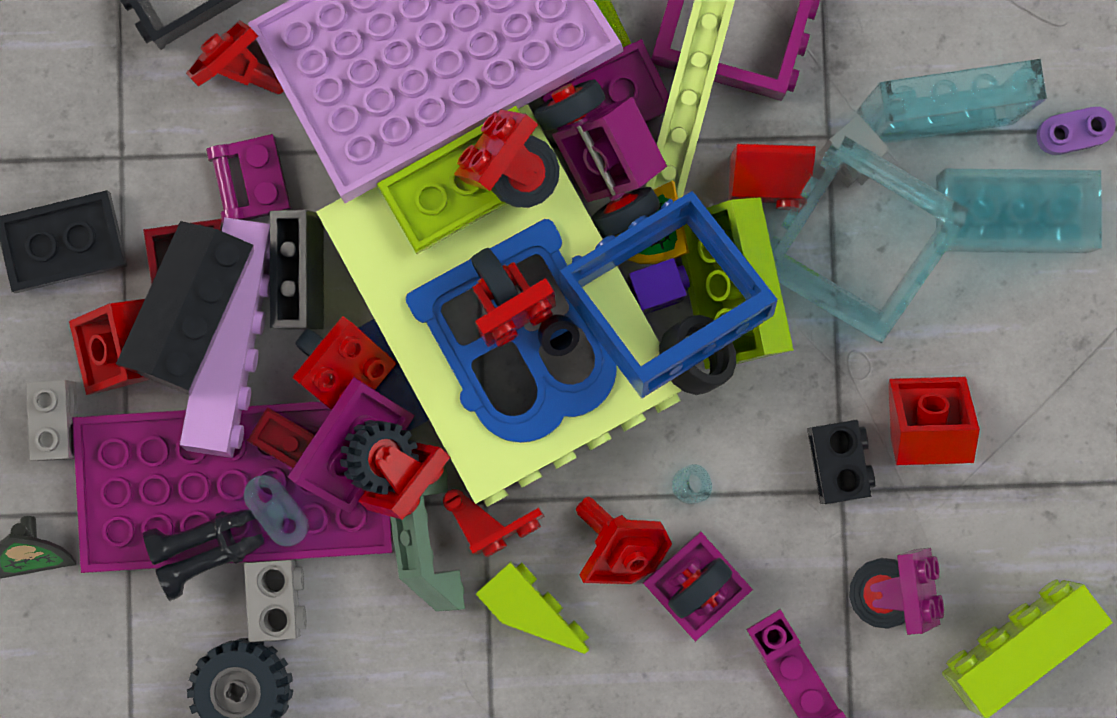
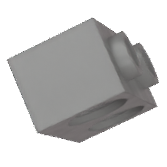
(50, 419)
(262, 600)

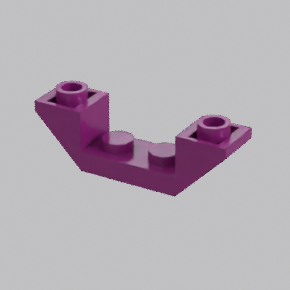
(791, 668)

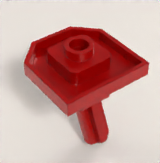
(232, 59)
(623, 548)

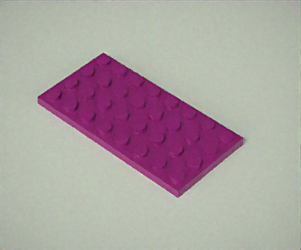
(142, 479)

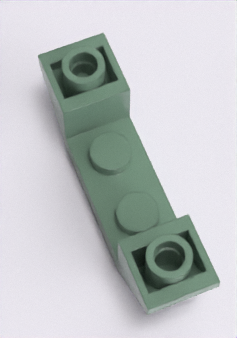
(415, 557)

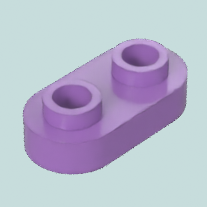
(1077, 130)

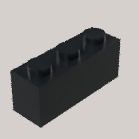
(296, 270)

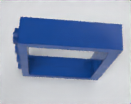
(642, 233)

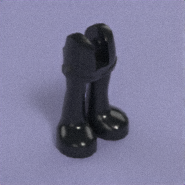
(175, 575)

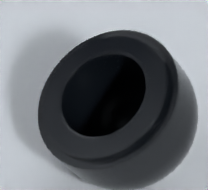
(563, 343)

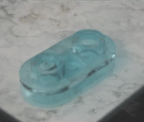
(274, 512)

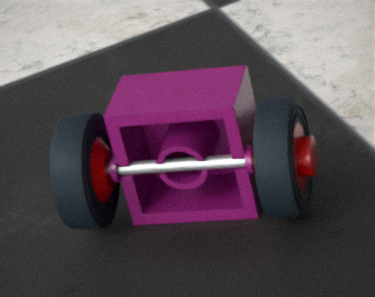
(606, 152)

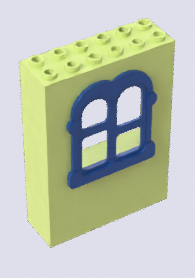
(407, 300)

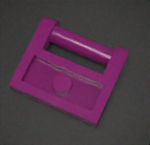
(261, 176)

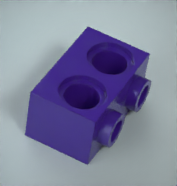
(659, 285)

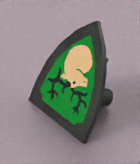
(25, 553)

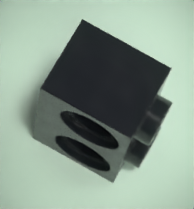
(829, 464)

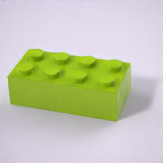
(715, 294)
(1025, 646)

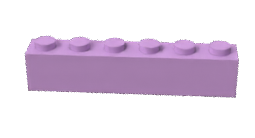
(221, 388)

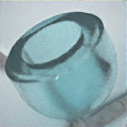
(682, 488)

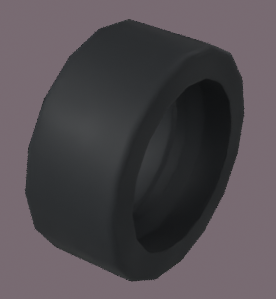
(721, 362)

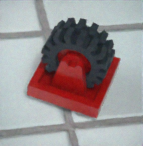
(390, 467)

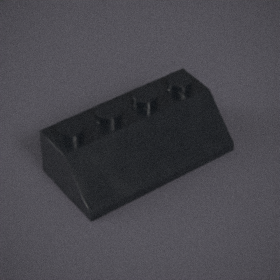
(186, 306)

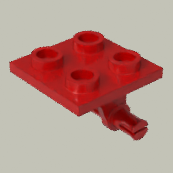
(481, 529)

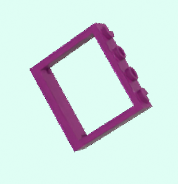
(738, 77)

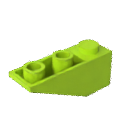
(521, 606)

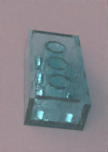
(1026, 209)

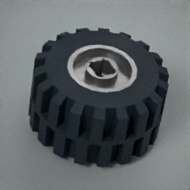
(240, 682)

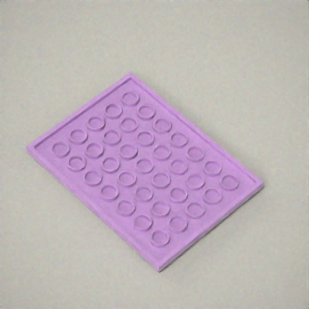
(409, 76)

